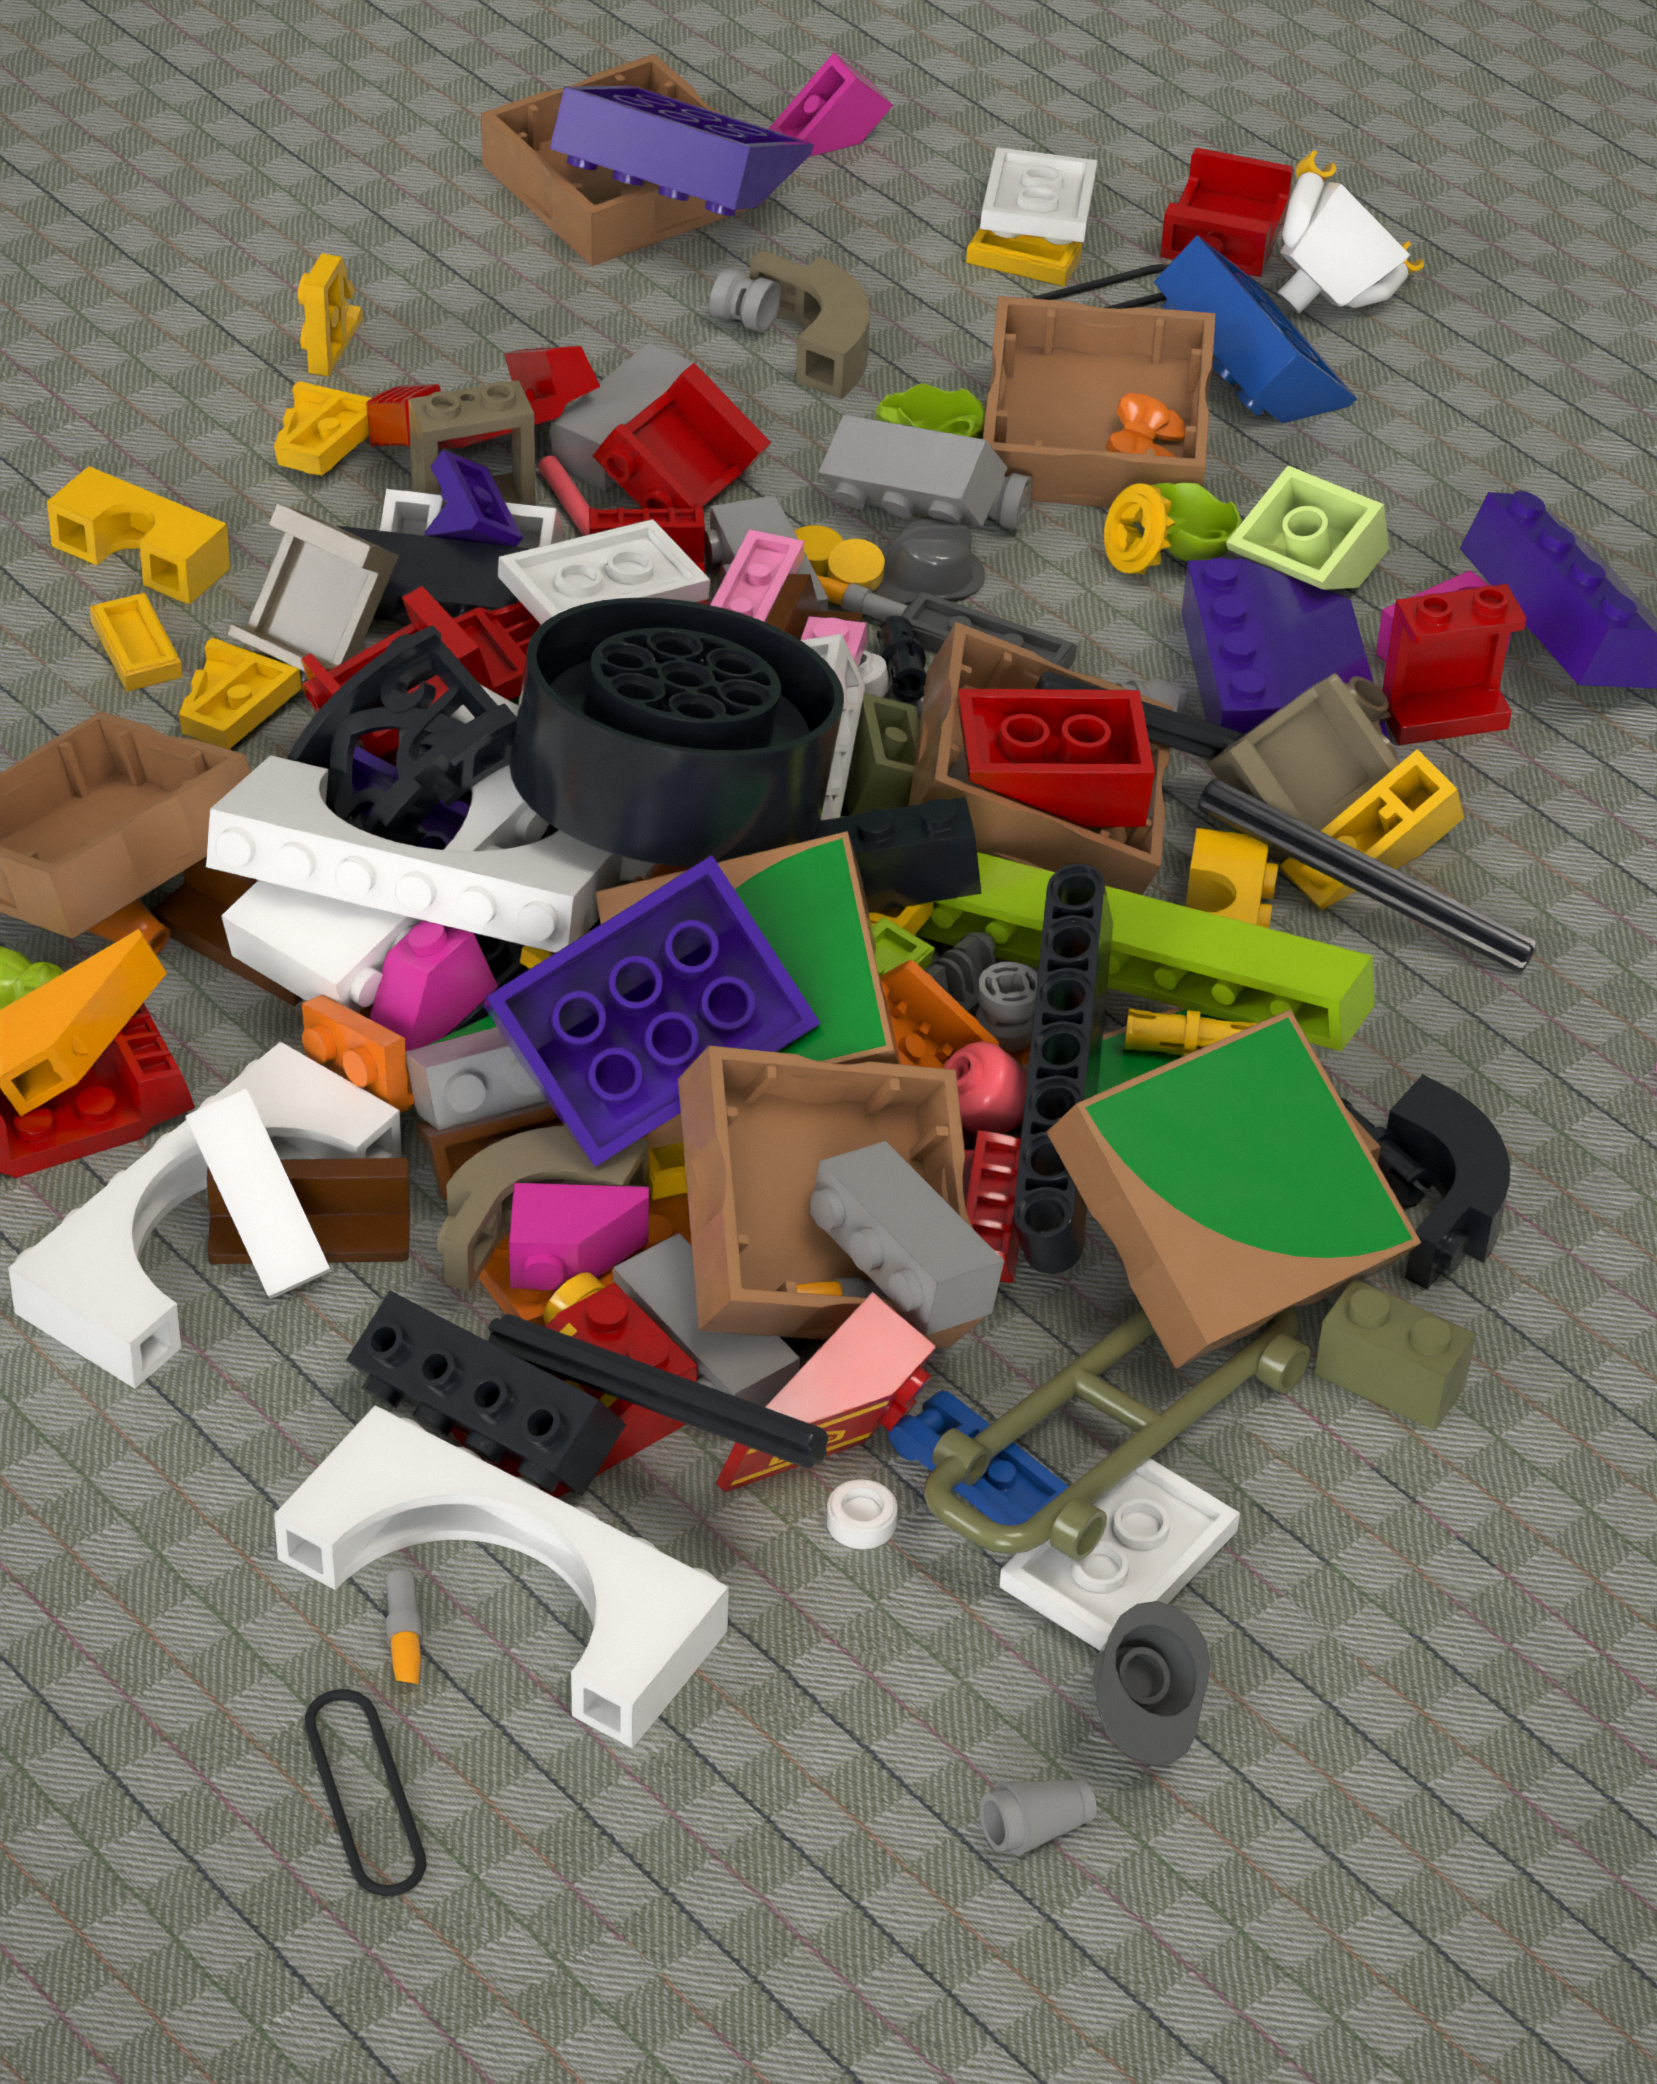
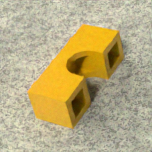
(178, 546)
(1231, 877)

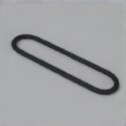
(1110, 280)
(335, 1802)

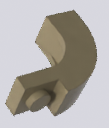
(836, 314)
(484, 1186)

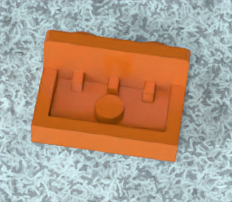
(926, 1018)
(357, 1050)

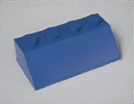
(1252, 337)

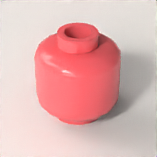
(989, 1088)

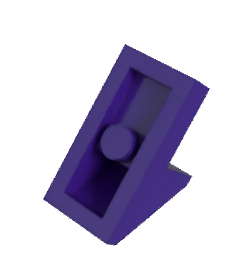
(473, 504)

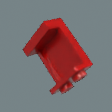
(1232, 206)
(682, 446)
(423, 612)
(1449, 663)

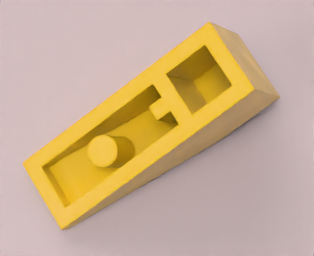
(1389, 823)

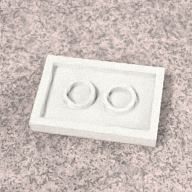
(1038, 196)
(602, 566)
(1152, 1546)

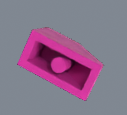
(834, 108)
(431, 983)
(573, 1231)

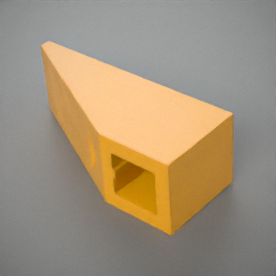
(69, 1022)

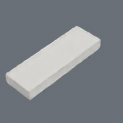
(258, 1193)

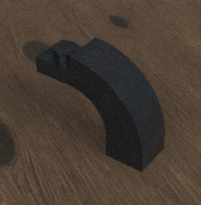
(1468, 1171)

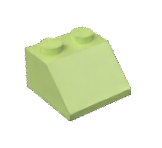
(1314, 532)

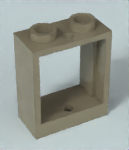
(491, 409)

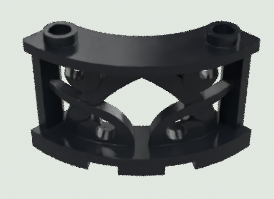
(380, 700)

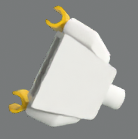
(1337, 245)

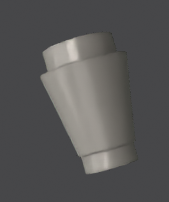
(1035, 1812)

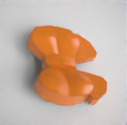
(1143, 421)

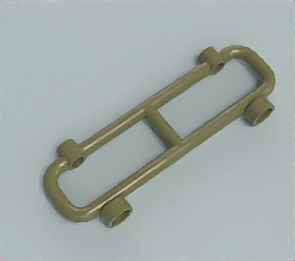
(1071, 1518)

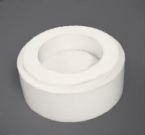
(862, 1514)

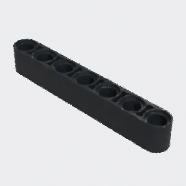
(1064, 1031)

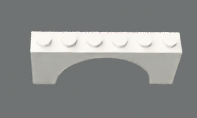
(284, 834)
(339, 946)
(87, 1274)
(406, 1487)

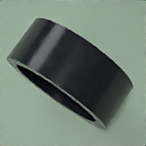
(674, 730)

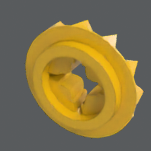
(1123, 542)

